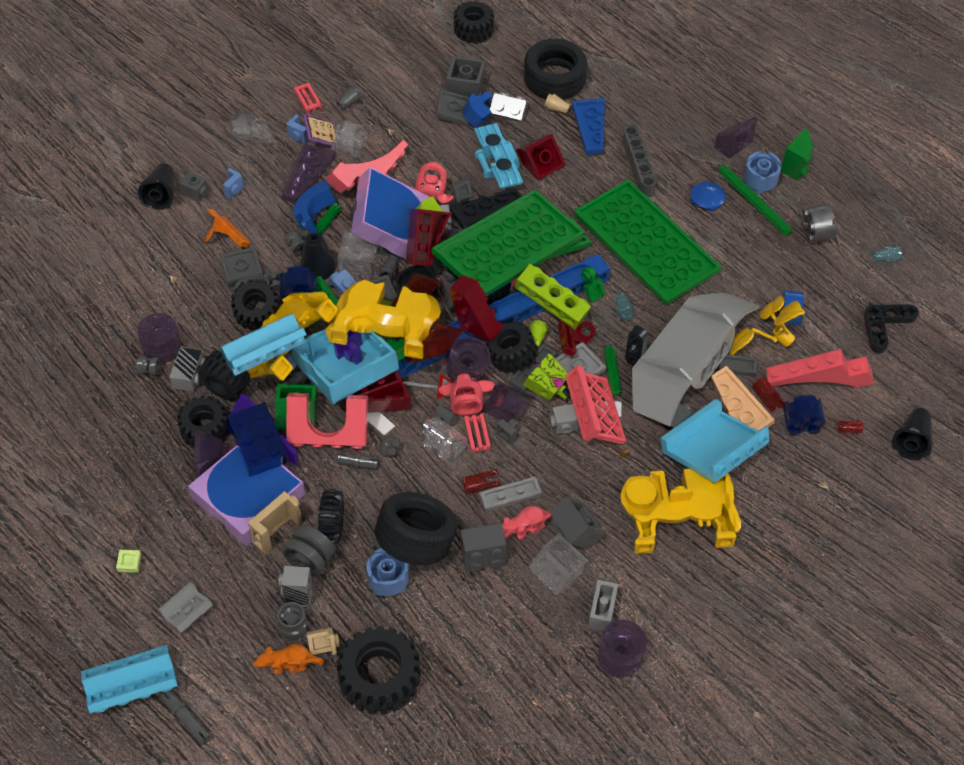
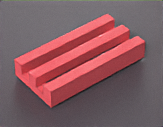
(311, 106)
(474, 419)

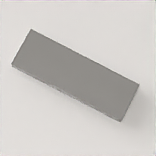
(510, 494)

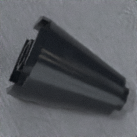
(158, 187)
(317, 256)
(914, 435)

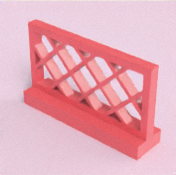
(587, 410)

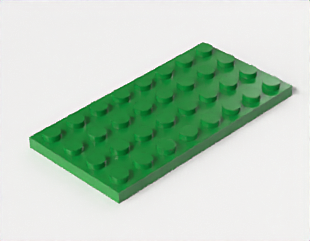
(508, 241)
(647, 241)

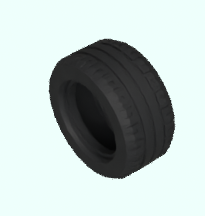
(560, 53)
(415, 528)

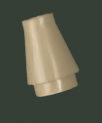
(555, 103)

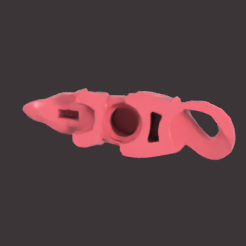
(529, 519)

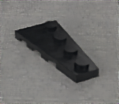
(472, 211)

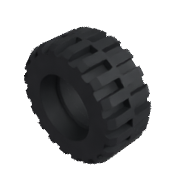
(375, 644)

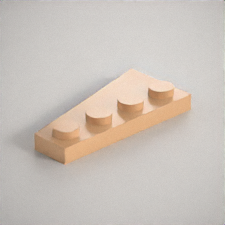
(740, 401)

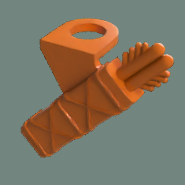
(223, 225)

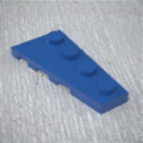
(590, 122)

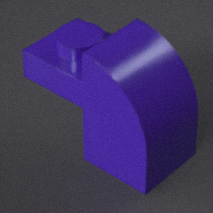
(352, 349)

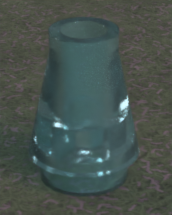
(891, 253)
(625, 309)

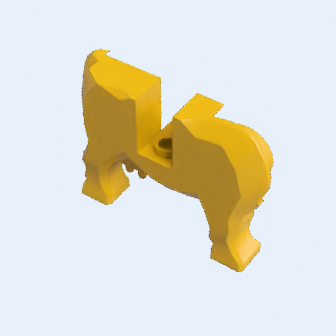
(306, 310)
(363, 312)
(697, 499)

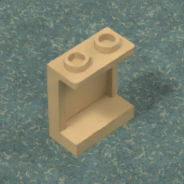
(272, 519)

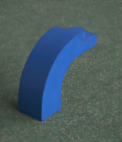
(311, 203)

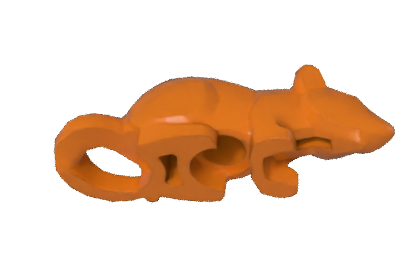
(293, 657)

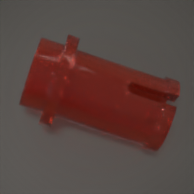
(850, 426)

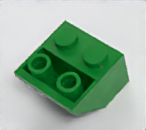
(281, 402)

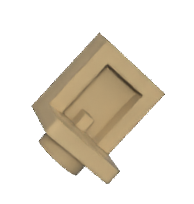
(322, 641)

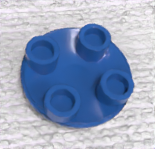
(707, 195)

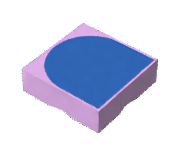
(384, 211)
(235, 497)

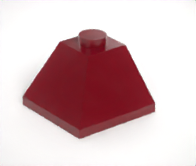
(541, 156)

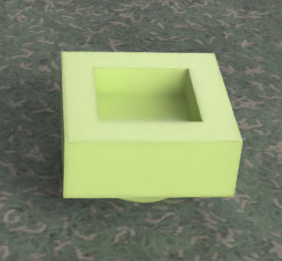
(128, 561)

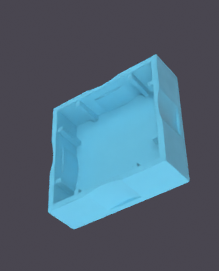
(343, 377)

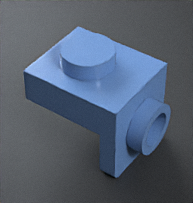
(296, 130)
(233, 184)
(341, 280)

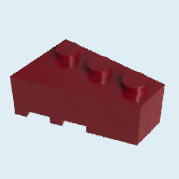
(424, 234)
(472, 310)
(386, 394)

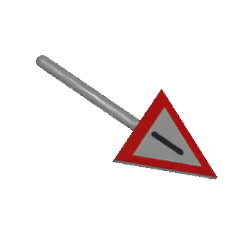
(442, 380)

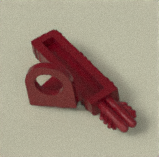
(569, 337)

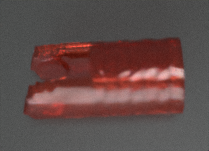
(767, 394)
(477, 482)

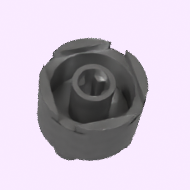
(819, 223)

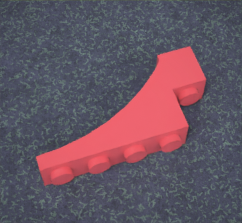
(346, 176)
(825, 367)

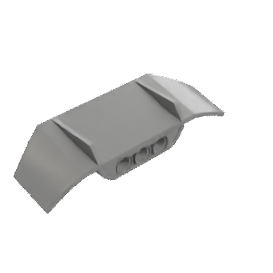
(686, 353)

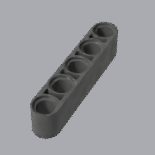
(639, 160)

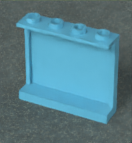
(713, 442)

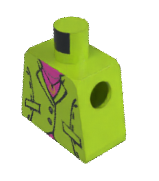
(548, 379)

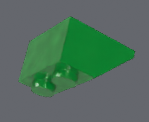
(798, 156)

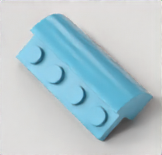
(263, 344)
(128, 679)

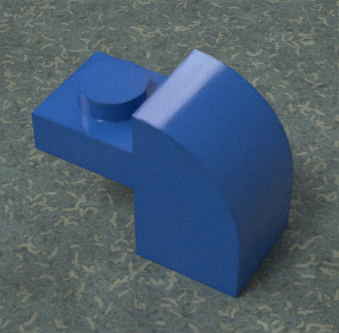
(476, 109)
(790, 296)

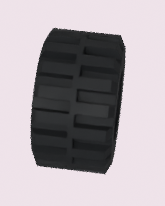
(473, 22)
(248, 293)
(516, 357)
(219, 378)
(200, 410)

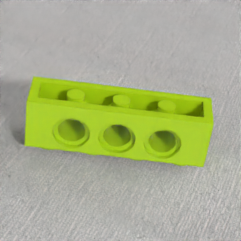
(555, 305)

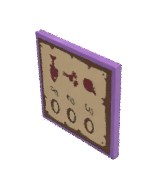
(320, 130)

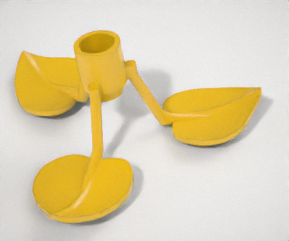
(781, 333)

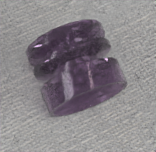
(159, 337)
(470, 353)
(622, 638)

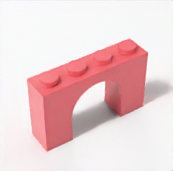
(302, 431)

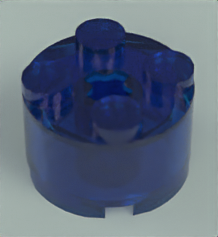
(297, 280)
(804, 415)

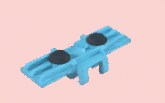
(503, 153)

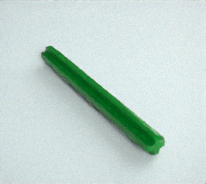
(755, 200)

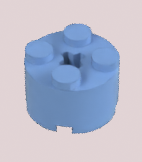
(762, 171)
(386, 574)

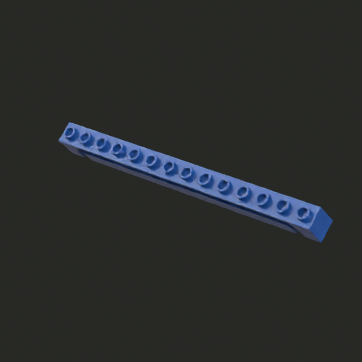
(520, 307)

